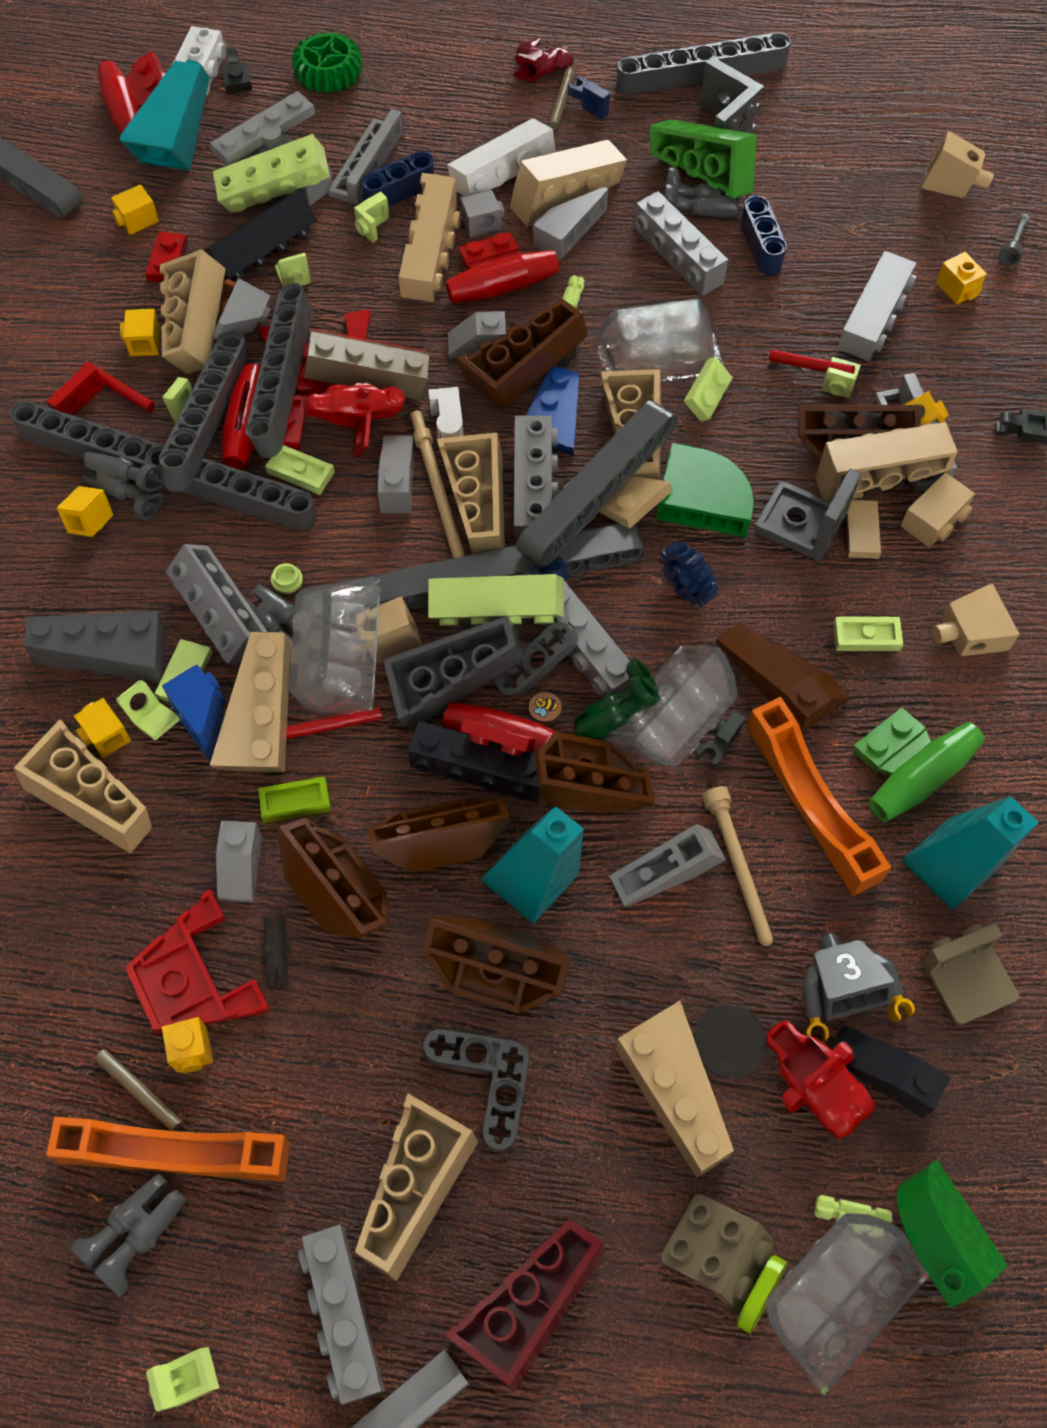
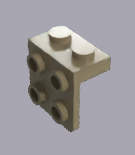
(970, 974)
(719, 1249)

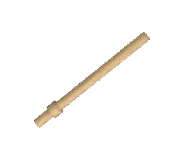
(424, 440)

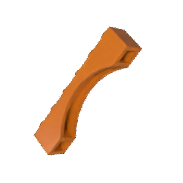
(843, 841)
(136, 1148)

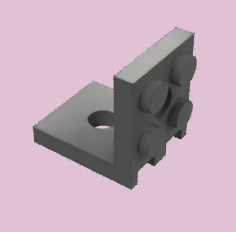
(734, 112)
(819, 517)

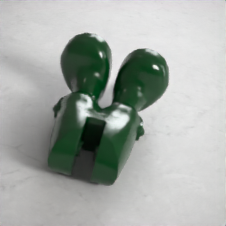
(617, 708)

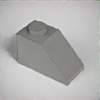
(243, 310)
(475, 331)
(237, 861)

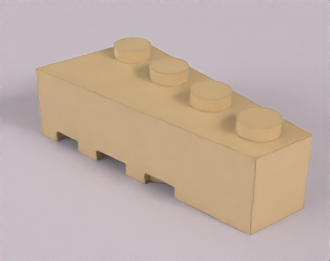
(564, 176)
(430, 238)
(82, 787)

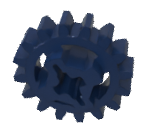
(689, 573)

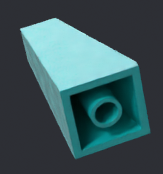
(170, 118)
(969, 849)
(538, 865)

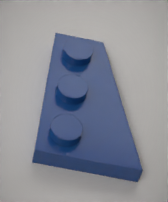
(559, 400)

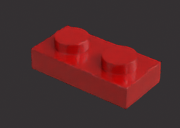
(166, 248)
(77, 391)

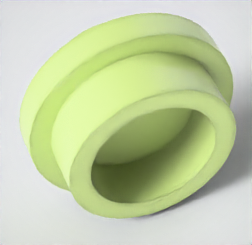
(286, 578)

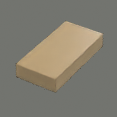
(863, 530)

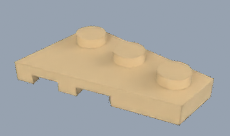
(635, 500)

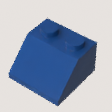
(199, 706)

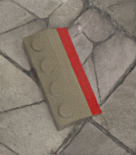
(355, 360)

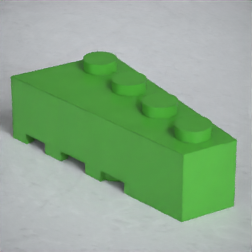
(711, 153)

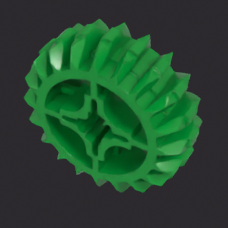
(327, 62)

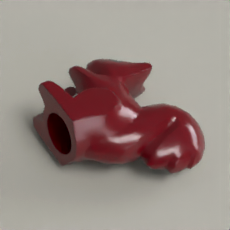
(537, 62)

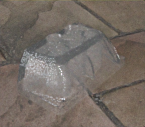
(659, 336)
(336, 646)
(694, 694)
(843, 1295)

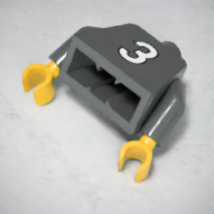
(850, 981)

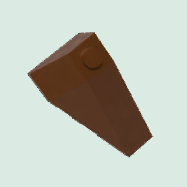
(780, 673)

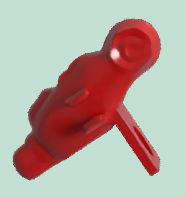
(355, 408)
(820, 1079)

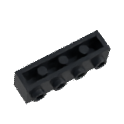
(261, 235)
(461, 760)

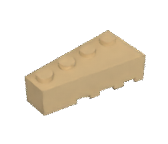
(190, 309)
(624, 395)
(886, 458)
(477, 485)
(258, 708)
(674, 1081)
(413, 1184)

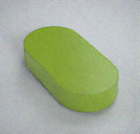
(763, 1288)

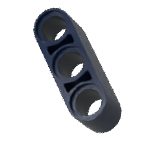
(400, 178)
(763, 235)

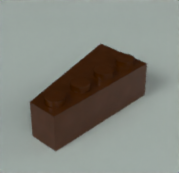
(524, 354)

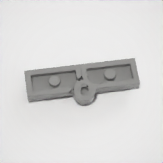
(263, 129)

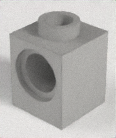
(481, 213)

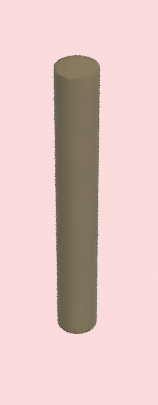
(561, 99)
(138, 1090)

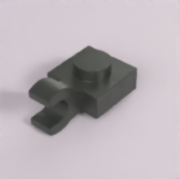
(236, 75)
(1028, 423)
(725, 735)

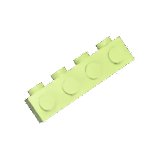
(271, 174)
(496, 597)

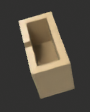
(937, 510)

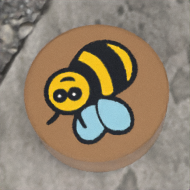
(545, 708)

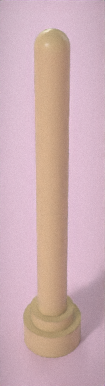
(718, 801)

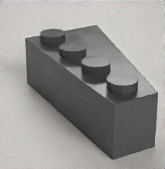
(101, 643)
(450, 669)

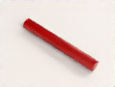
(808, 362)
(124, 390)
(332, 723)

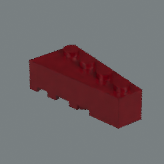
(522, 1313)

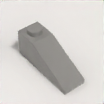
(567, 223)
(396, 474)
(668, 865)

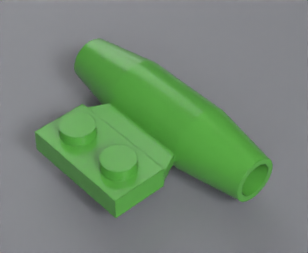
(913, 761)

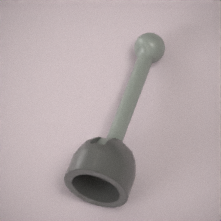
(1012, 250)

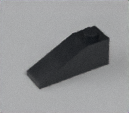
(894, 1072)

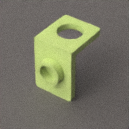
(293, 270)
(153, 717)

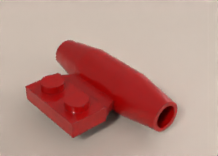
(127, 95)
(498, 268)
(235, 442)
(493, 725)

